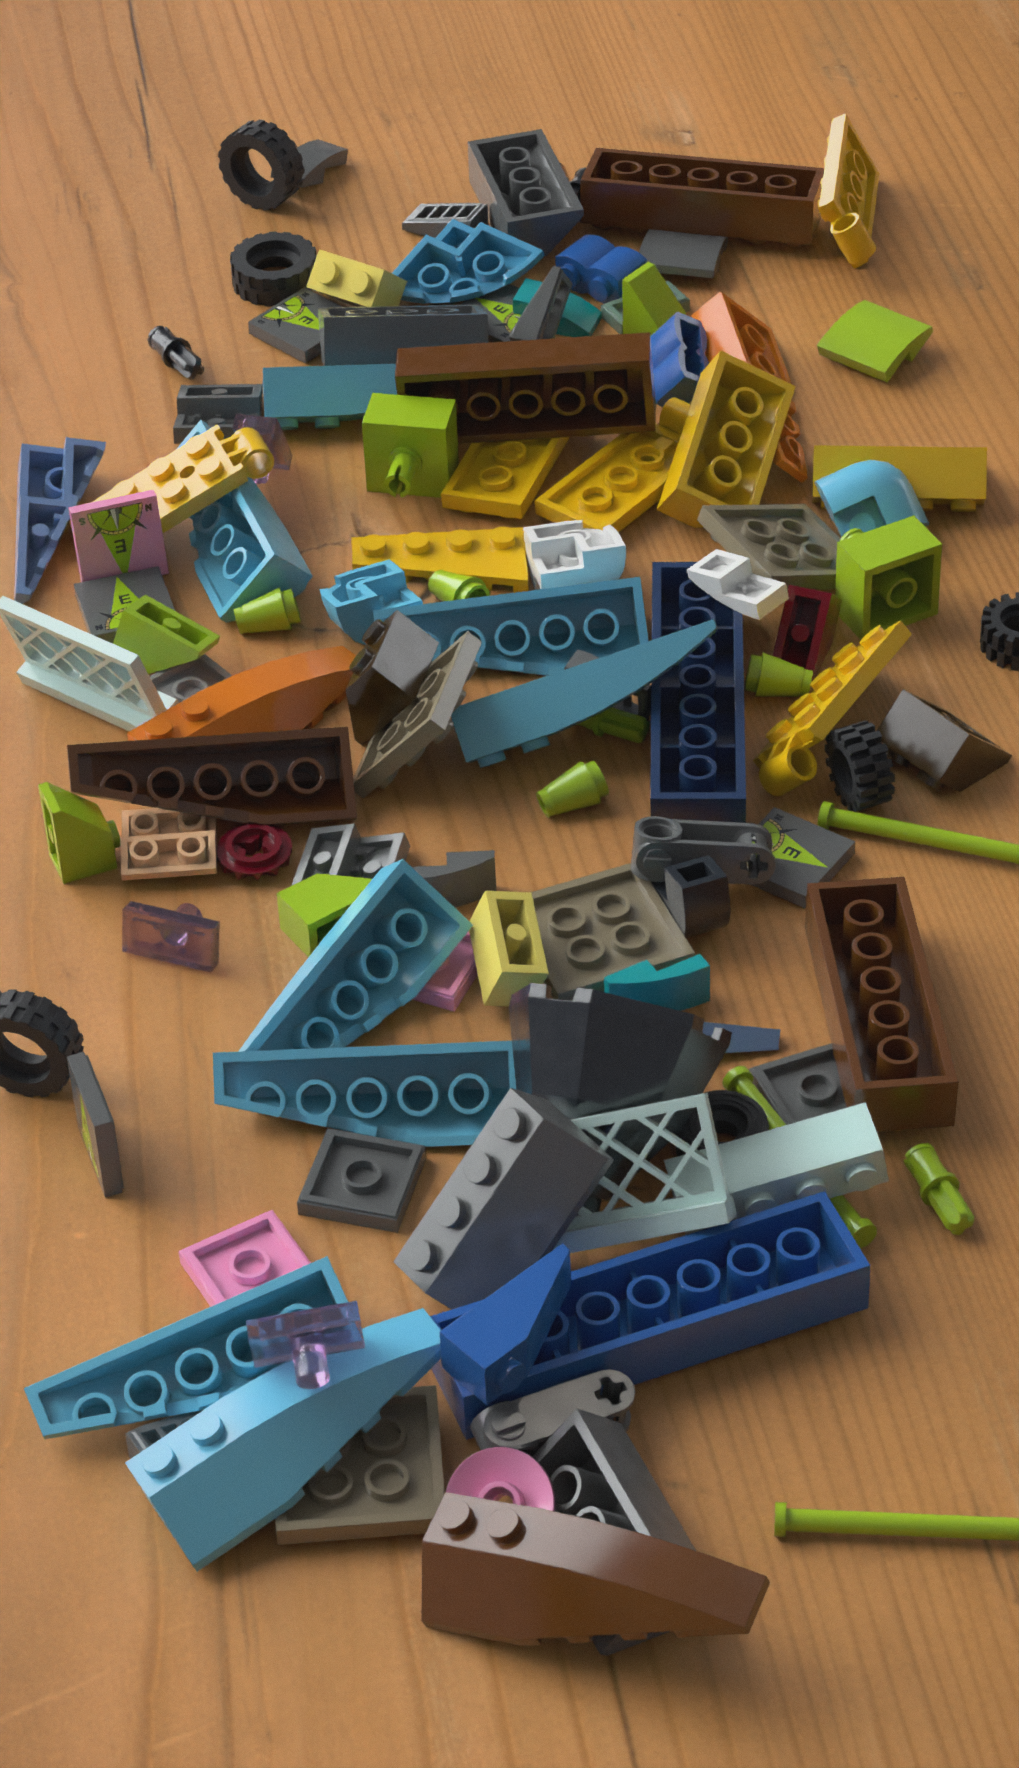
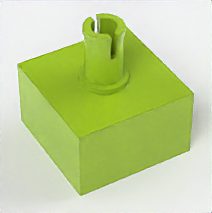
(409, 444)
(888, 575)

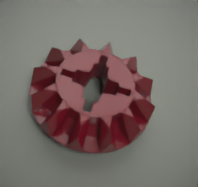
(248, 839)

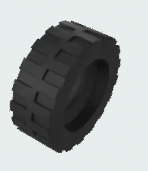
(278, 151)
(268, 251)
(47, 1027)

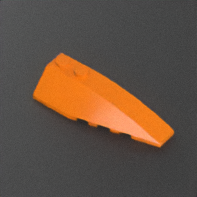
(750, 340)
(262, 699)

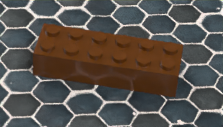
(701, 196)
(538, 386)
(881, 1003)

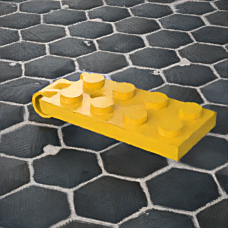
(849, 192)
(199, 473)
(501, 476)
(619, 478)
(786, 757)

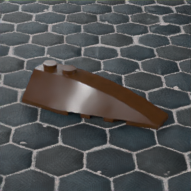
(226, 777)
(550, 1574)

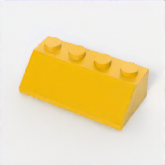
(726, 439)
(936, 473)

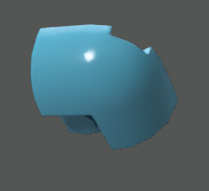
(869, 496)
(364, 590)

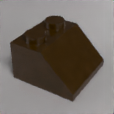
(387, 673)
(938, 744)

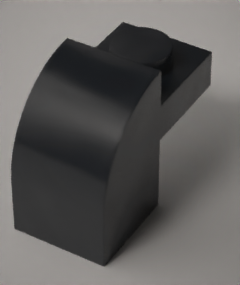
(696, 895)

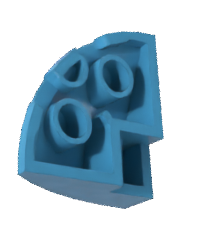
(464, 263)

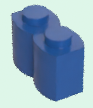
(598, 266)
(678, 358)

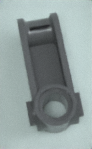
(667, 842)
(533, 1418)

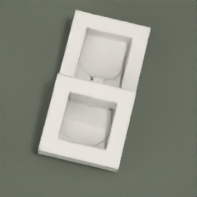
(731, 582)

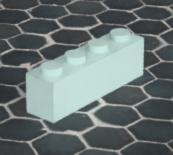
(794, 1161)

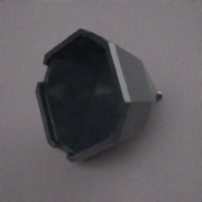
(611, 1057)

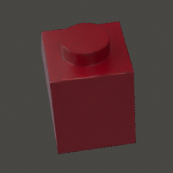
(807, 627)

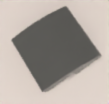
(684, 252)
(215, 406)
(345, 853)

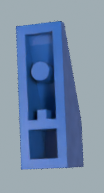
(501, 1336)

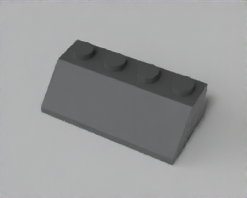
(524, 188)
(377, 332)
(503, 1202)
(605, 1480)

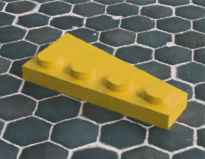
(488, 554)

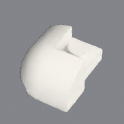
(573, 555)

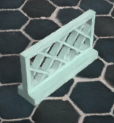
(82, 668)
(663, 1215)

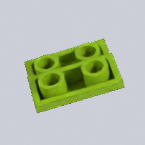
(874, 340)

